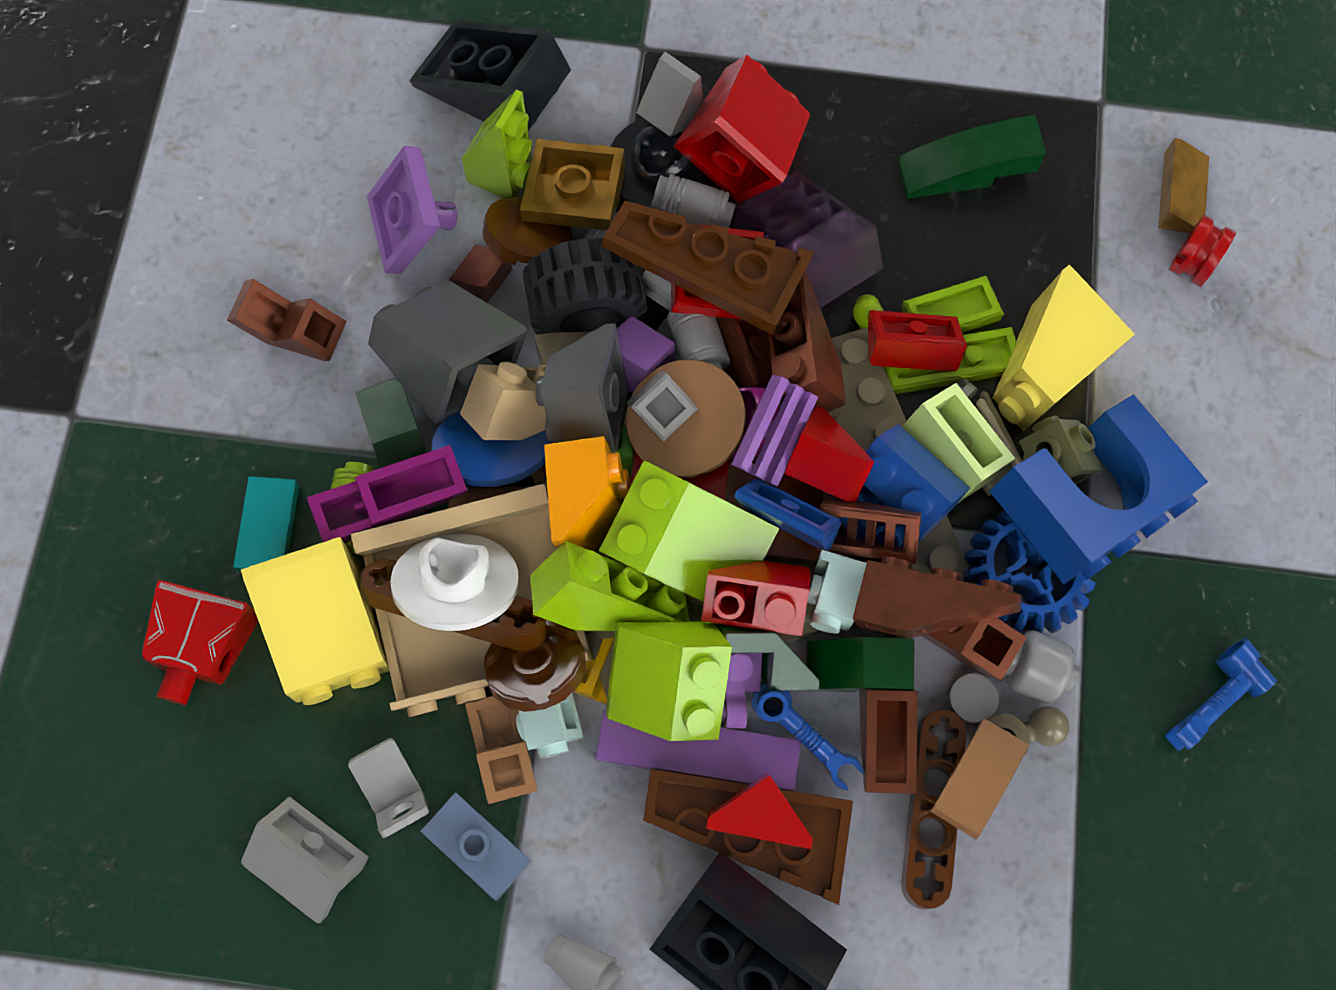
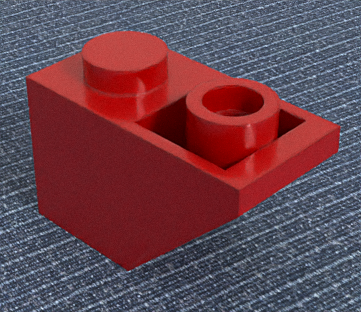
(758, 596)

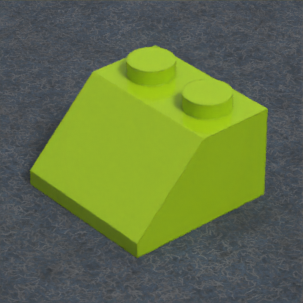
(669, 679)

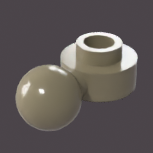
(1046, 726)

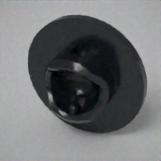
(648, 156)

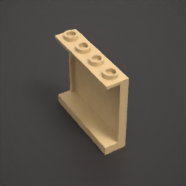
(441, 663)

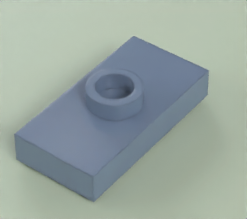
(476, 846)

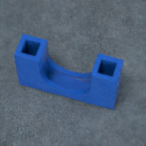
(1078, 532)

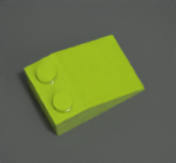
(682, 532)

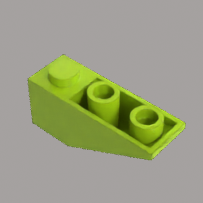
(501, 150)
(595, 592)

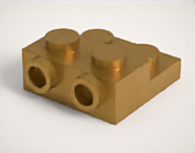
(573, 184)

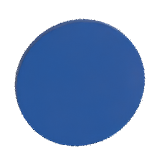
(490, 461)

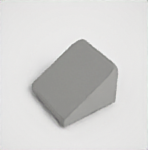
(662, 405)

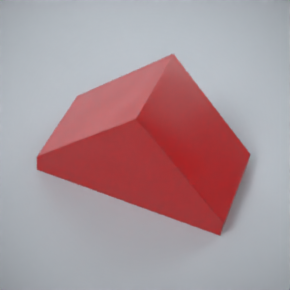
(829, 458)
(762, 814)

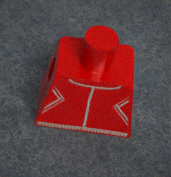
(194, 637)

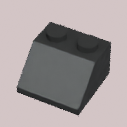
(585, 389)

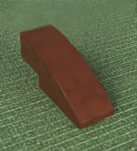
(889, 740)

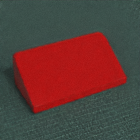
(915, 341)

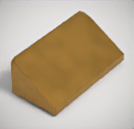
(1183, 187)

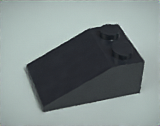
(485, 63)

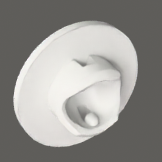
(454, 582)

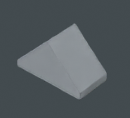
(671, 96)

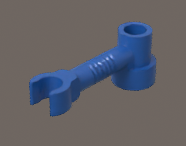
(1244, 675)
(820, 747)

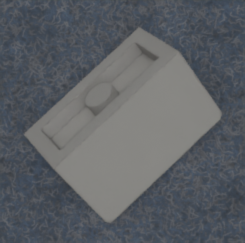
(302, 858)

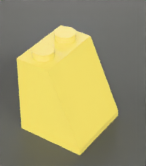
(1057, 348)
(317, 621)

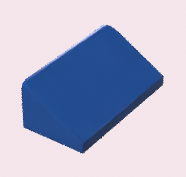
(788, 513)

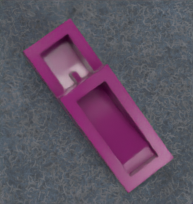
(388, 495)

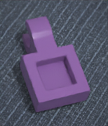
(742, 676)

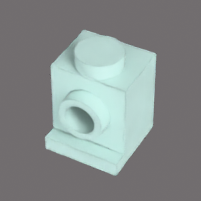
(835, 592)
(550, 728)

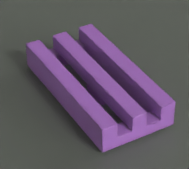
(780, 433)

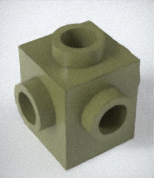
(1069, 445)

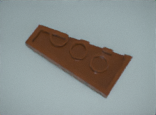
(727, 270)

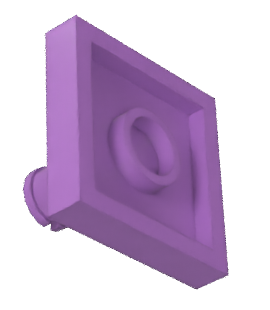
(406, 211)

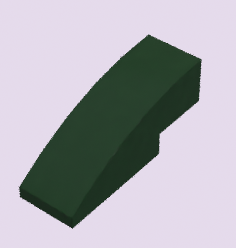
(973, 158)

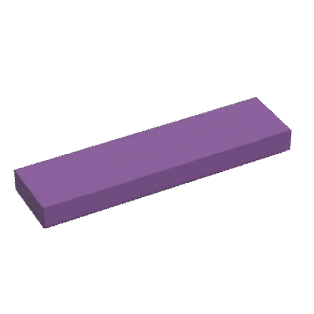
(734, 757)

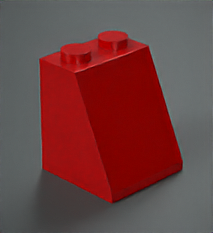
(745, 131)

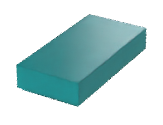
(266, 520)

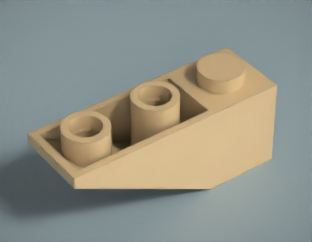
(504, 402)

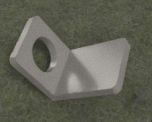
(389, 786)

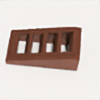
(867, 547)

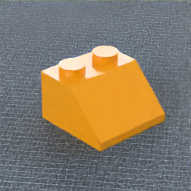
(583, 490)

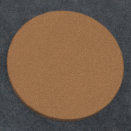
(706, 436)

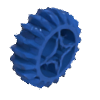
(1036, 591)

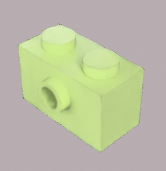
(959, 438)

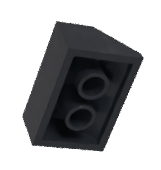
(745, 937)

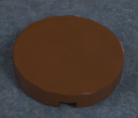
(519, 239)
(537, 676)

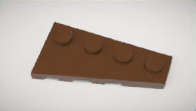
(681, 807)

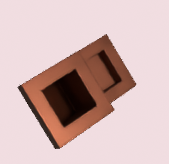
(293, 326)

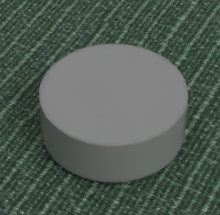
(973, 698)

